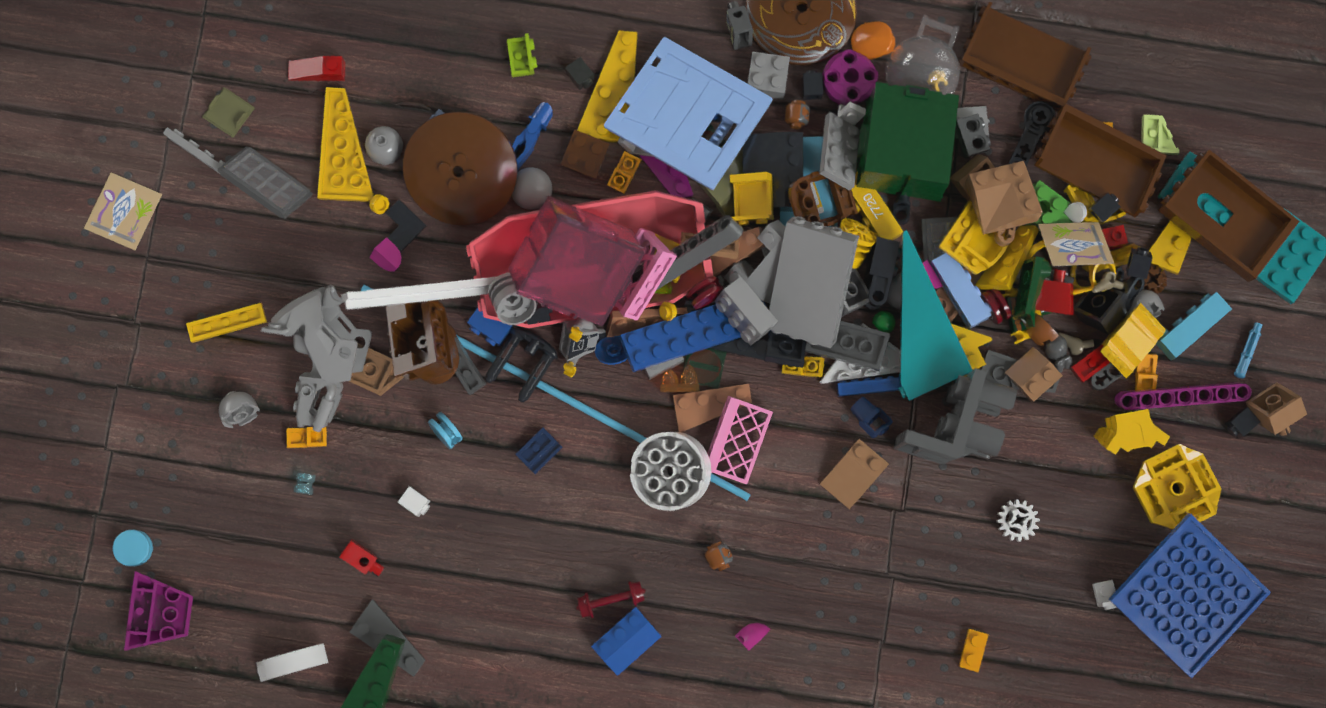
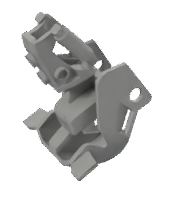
(329, 345)

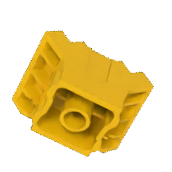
(1132, 340)
(1130, 432)

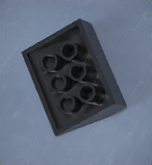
(781, 156)

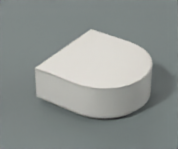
(1076, 212)

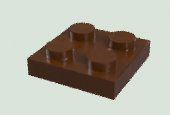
(585, 154)

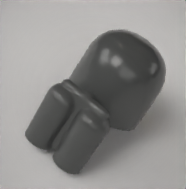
(1057, 351)

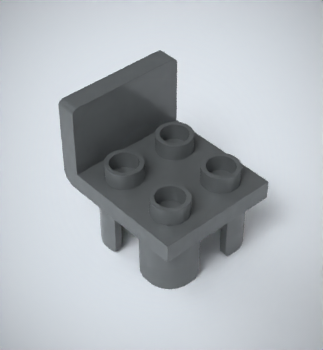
(957, 432)

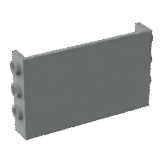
(812, 281)

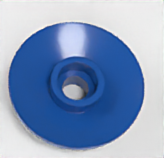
(610, 351)

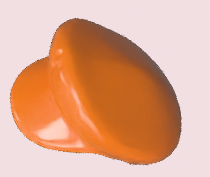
(873, 40)

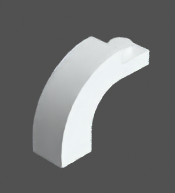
(292, 662)

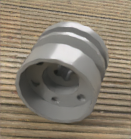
(508, 305)

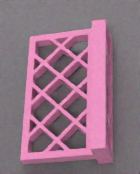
(722, 432)

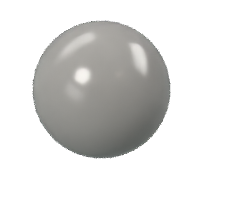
(531, 188)

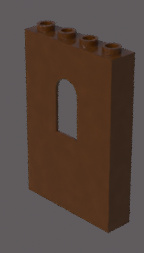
(1252, 231)

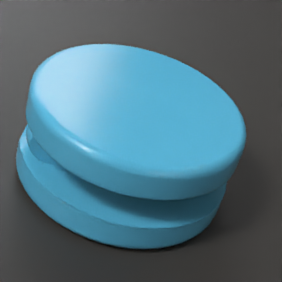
(445, 430)
(132, 548)

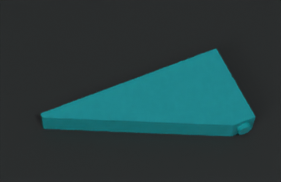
(927, 340)

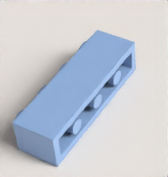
(961, 290)

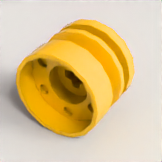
(865, 241)

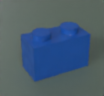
(493, 330)

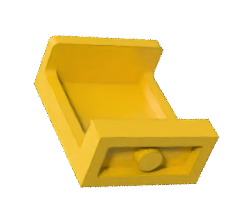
(753, 197)

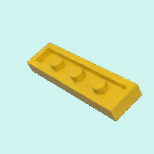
(226, 322)

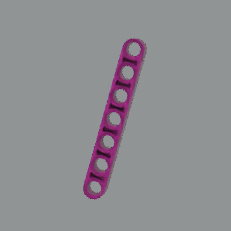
(1192, 396)

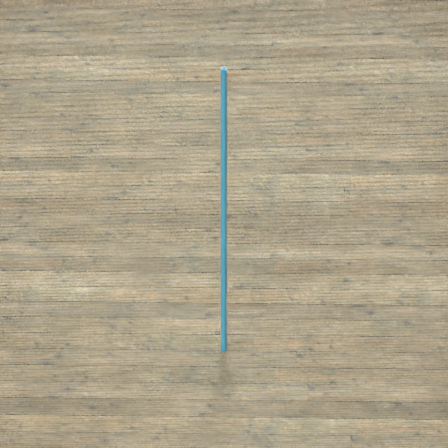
(582, 407)

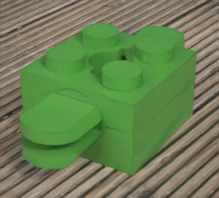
(1051, 204)

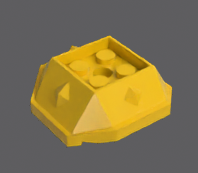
(1197, 485)

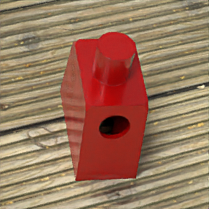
(1056, 295)
(354, 552)

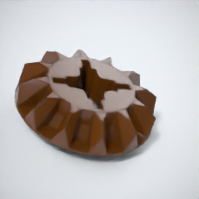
(1161, 281)

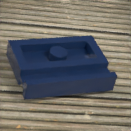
(539, 451)

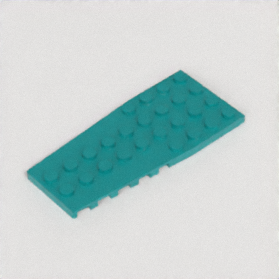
(1294, 260)

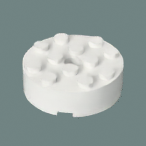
(689, 465)

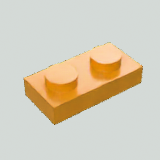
(973, 650)

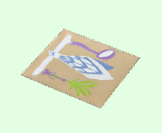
(123, 211)
(1075, 244)

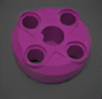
(849, 78)

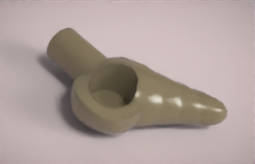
(1108, 282)
(1076, 345)

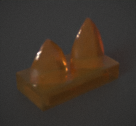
(689, 381)

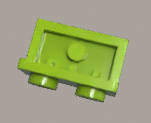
(521, 56)

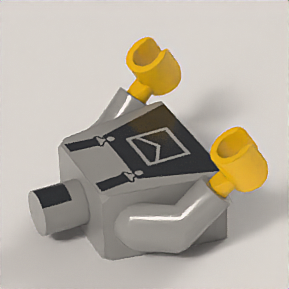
(578, 339)

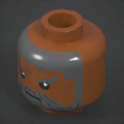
(797, 114)
(718, 556)

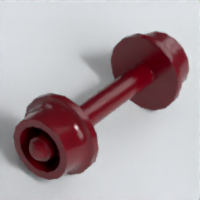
(585, 605)

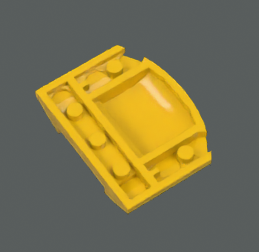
(969, 245)

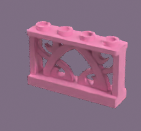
(654, 271)

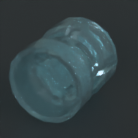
(302, 487)

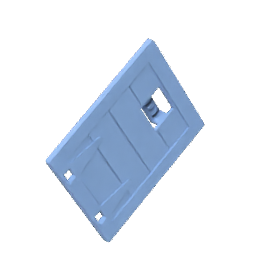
(675, 106)

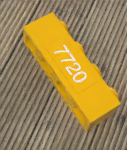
(875, 213)

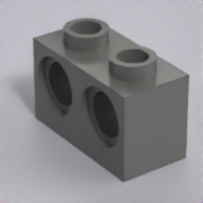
(966, 136)

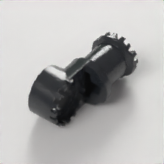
(902, 204)

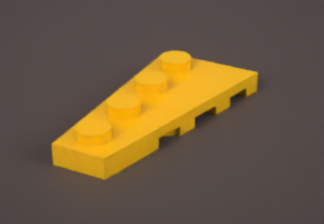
(1170, 248)
(1004, 272)

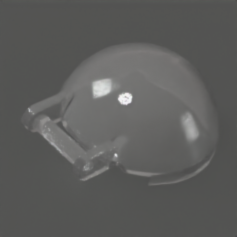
(926, 60)

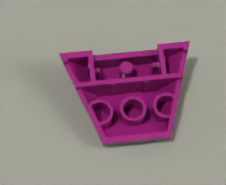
(156, 613)

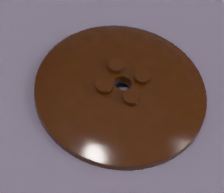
(465, 142)

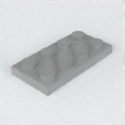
(839, 151)

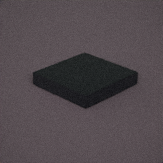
(785, 350)

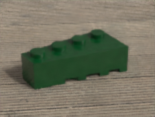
(377, 677)

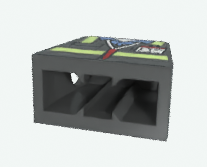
(739, 26)

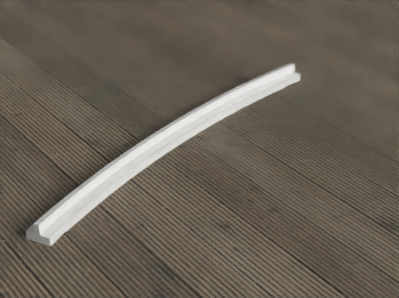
(421, 293)

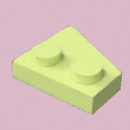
(1157, 135)

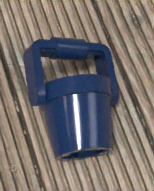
(867, 413)

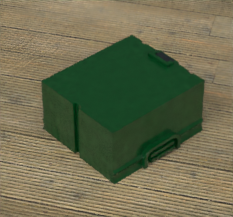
(907, 141)

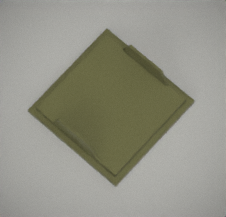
(228, 112)

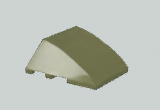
(724, 191)

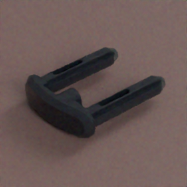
(534, 343)

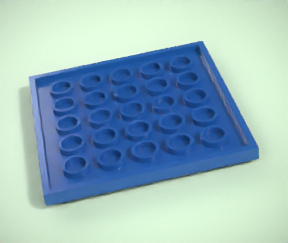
(1189, 595)

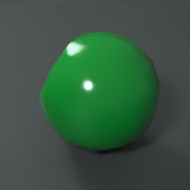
(884, 321)

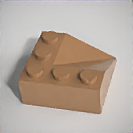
(1003, 197)

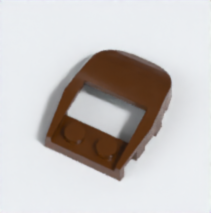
(804, 204)

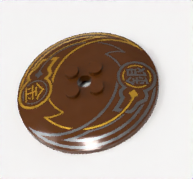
(802, 36)

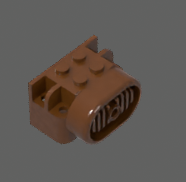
(422, 342)

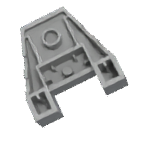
(763, 277)

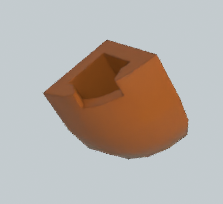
(1041, 331)

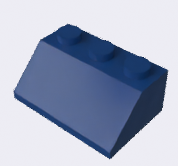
(626, 641)

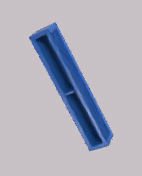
(868, 386)

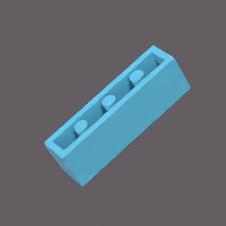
(1193, 326)

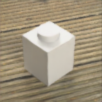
(414, 502)

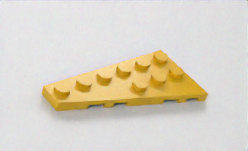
(611, 86)
(342, 163)

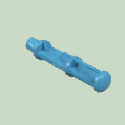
(1248, 351)

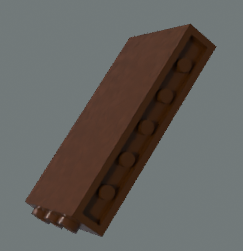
(1024, 58)
(1100, 159)

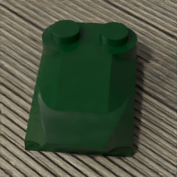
(1029, 288)

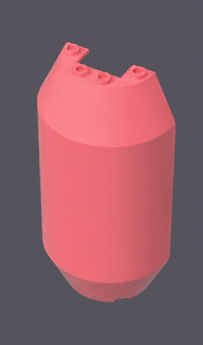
(651, 210)

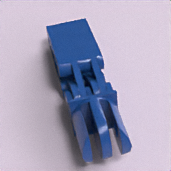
(529, 136)

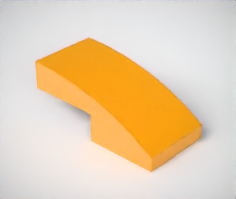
(1146, 373)
(305, 438)

